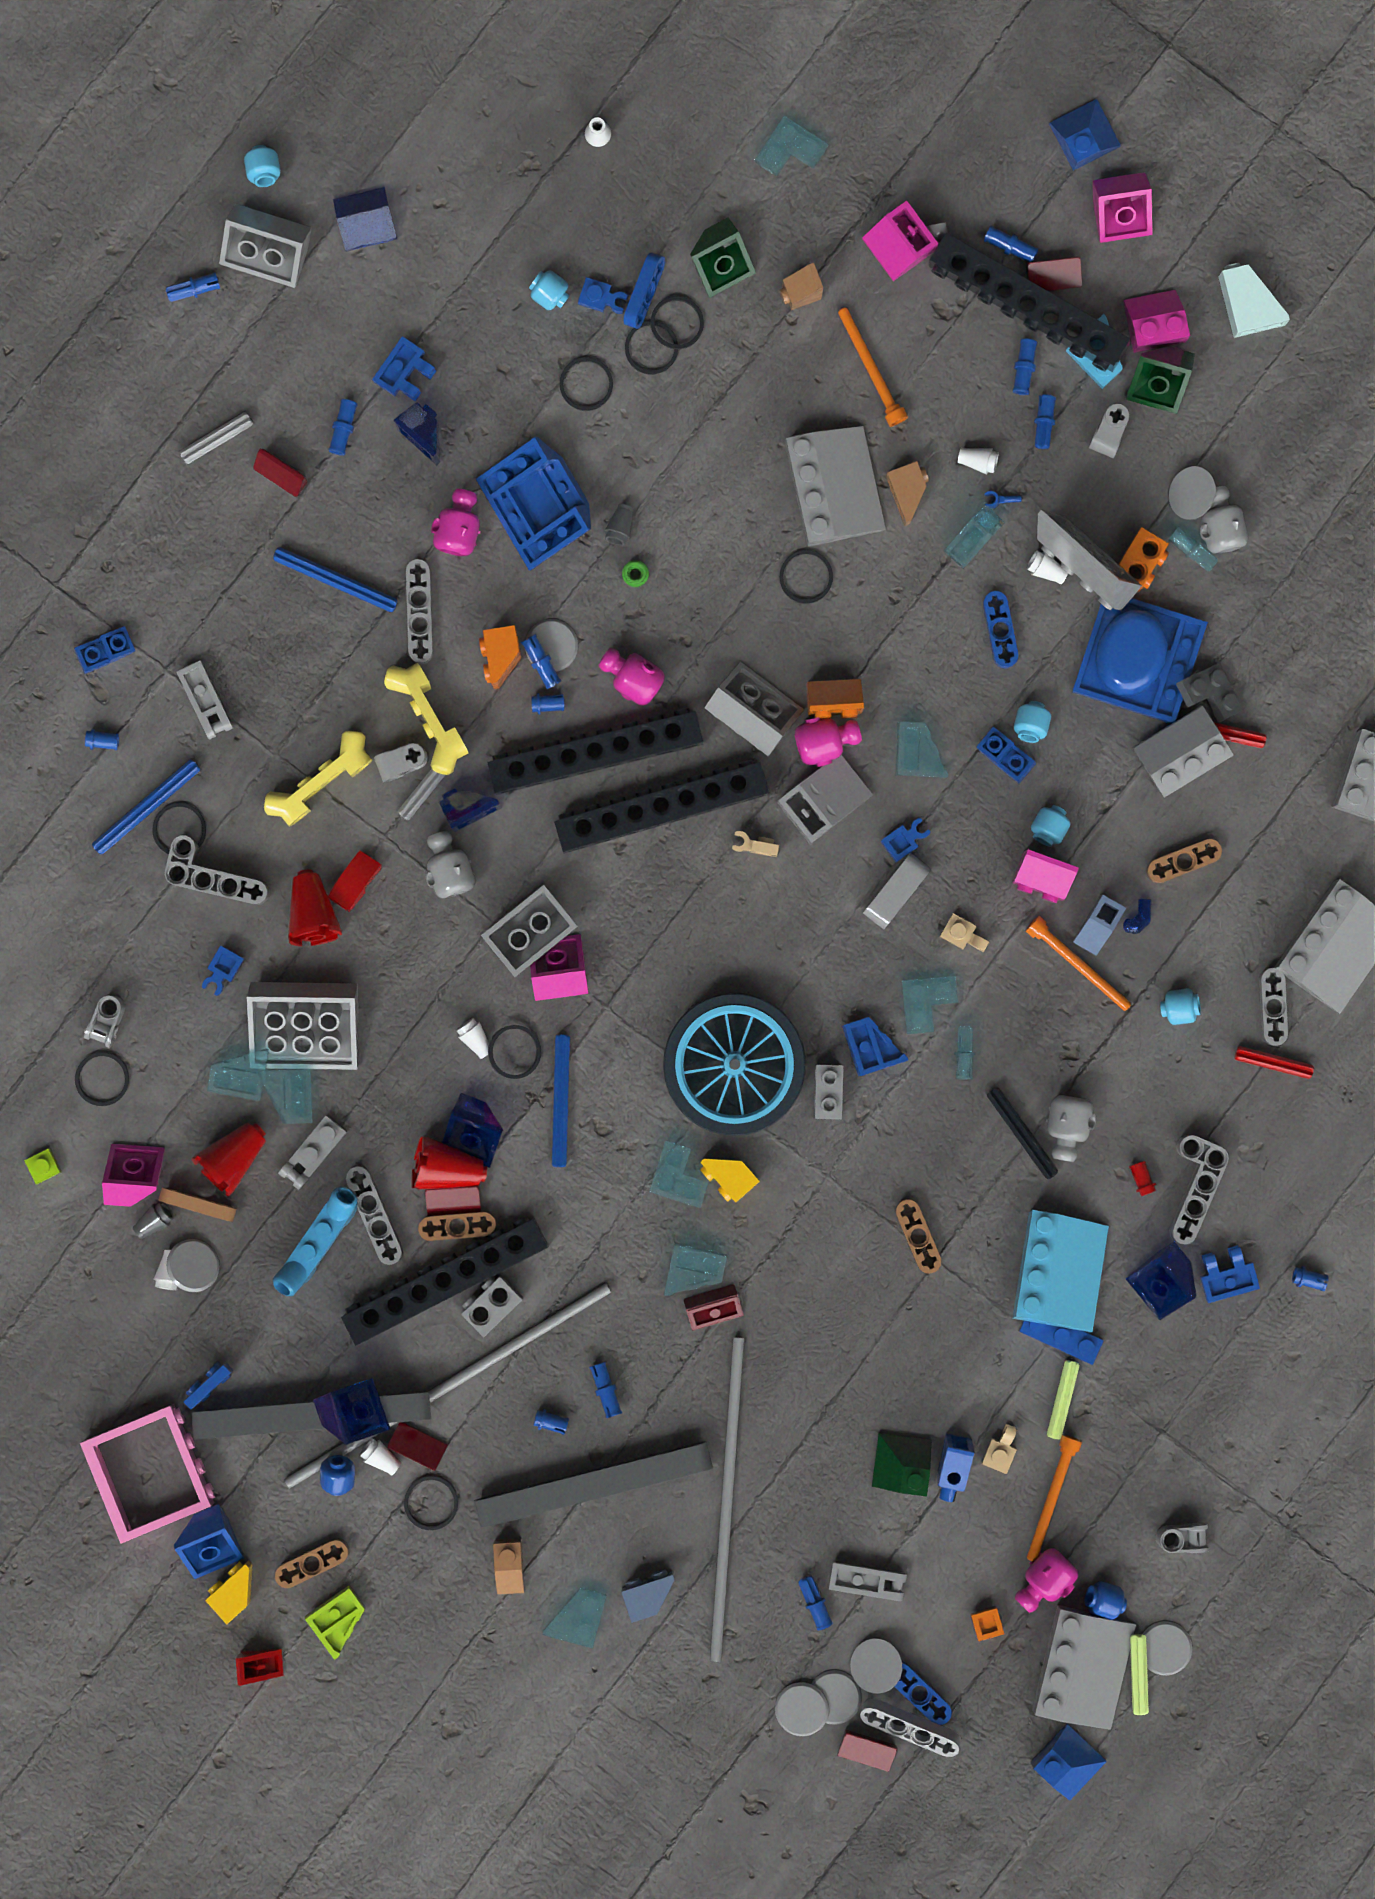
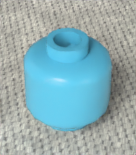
(262, 166)
(549, 290)
(1032, 722)
(1050, 825)
(1181, 1006)

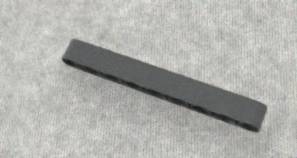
(296, 1417)
(593, 1484)

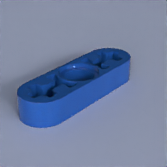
(644, 290)
(990, 611)
(938, 1701)

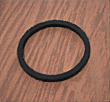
(667, 344)
(586, 359)
(651, 372)
(806, 601)
(154, 829)
(538, 1050)
(77, 1082)
(416, 1523)

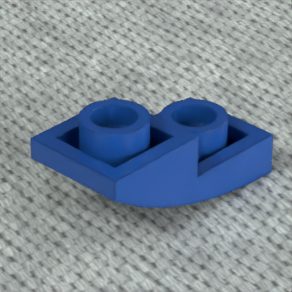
(104, 650)
(1006, 755)

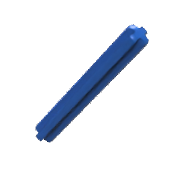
(335, 579)
(146, 806)
(560, 1106)

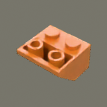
(502, 653)
(835, 698)

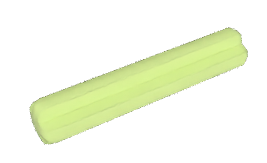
(1063, 1399)
(1139, 1674)

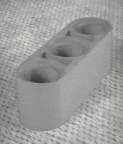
(897, 891)

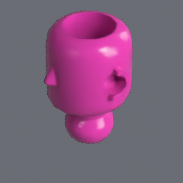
(457, 527)
(634, 676)
(822, 740)
(1048, 1578)

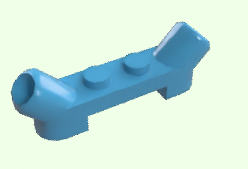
(316, 1241)

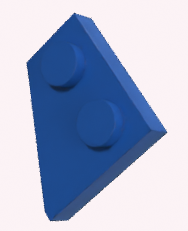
(870, 1047)

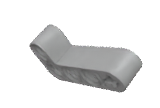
(218, 878)
(1193, 1191)

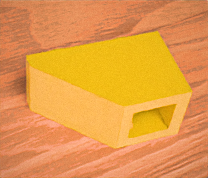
(732, 1176)
(234, 1594)

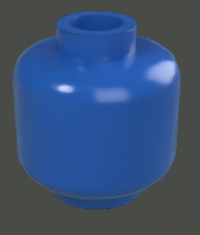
(337, 1475)
(1105, 1600)

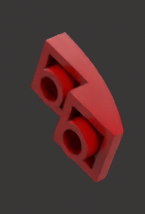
(354, 880)

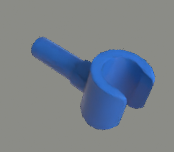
(1001, 499)

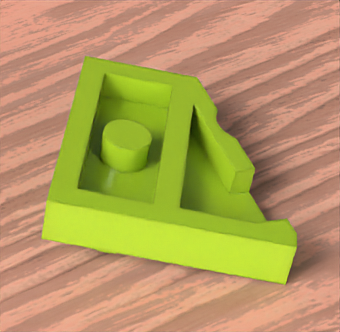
(335, 1620)

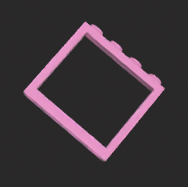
(107, 1489)

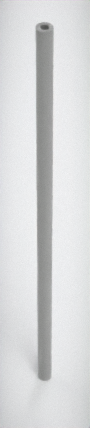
(727, 1497)

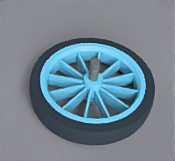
(734, 1064)

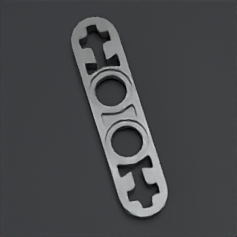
(423, 611)
(378, 1213)
(912, 1725)

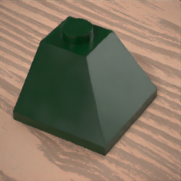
(721, 258)
(1161, 378)
(902, 1464)

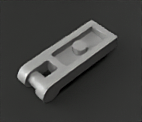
(204, 698)
(313, 1151)
(866, 1581)

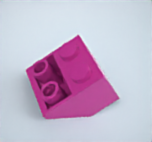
(900, 241)

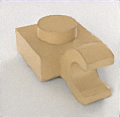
(763, 846)
(960, 932)
(1000, 1453)

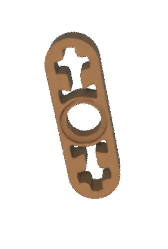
(1205, 860)
(197, 1204)
(436, 1220)
(907, 1232)
(296, 1578)

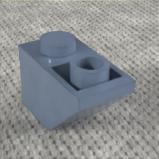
(1099, 924)
(647, 1596)

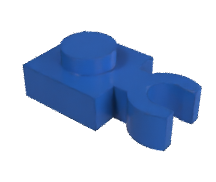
(597, 296)
(902, 842)
(225, 966)

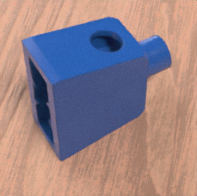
(955, 1457)

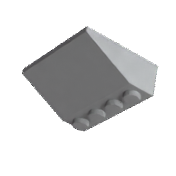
(834, 485)
(1086, 560)
(1333, 947)
(304, 1024)
(1083, 1668)

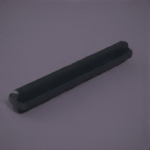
(1022, 1133)

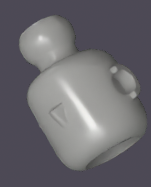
(1223, 525)
(449, 869)
(1069, 1122)

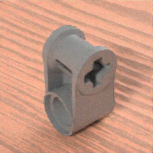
(1109, 434)
(396, 764)
(105, 1022)
(1189, 1538)

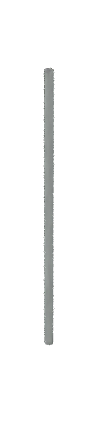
(468, 1373)

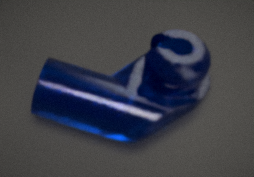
(1141, 920)

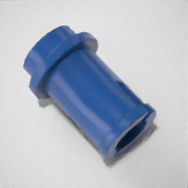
(547, 703)
(101, 740)
(1308, 1278)
(550, 1422)

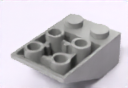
(824, 799)

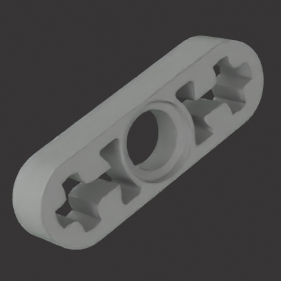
(1281, 986)

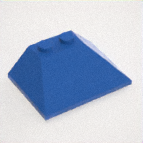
(537, 501)

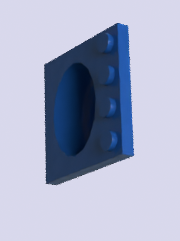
(1139, 658)

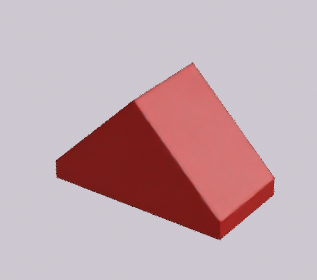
(258, 1666)

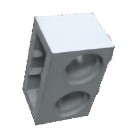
(828, 1092)
(495, 1309)

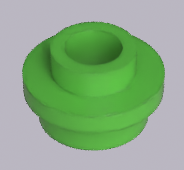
(635, 565)

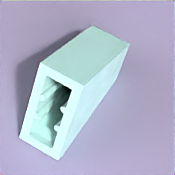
(1249, 301)

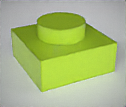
(43, 1166)

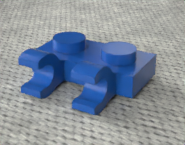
(399, 366)
(1230, 1281)
(216, 1375)

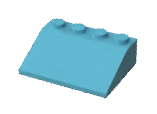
(1060, 1271)

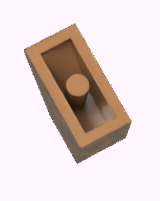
(802, 287)
(907, 488)
(508, 1566)

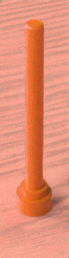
(894, 413)
(1041, 931)
(1069, 1447)

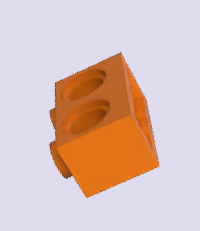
(1135, 557)

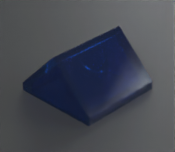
(364, 219)

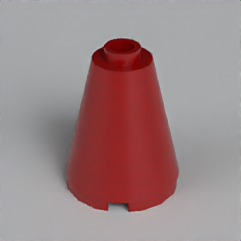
(311, 911)
(231, 1156)
(445, 1167)

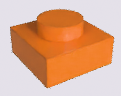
(987, 1623)

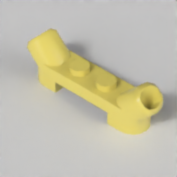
(449, 743)
(292, 806)

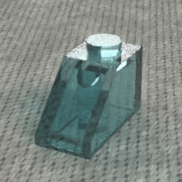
(974, 536)

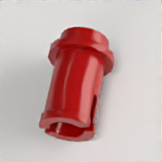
(1142, 1178)

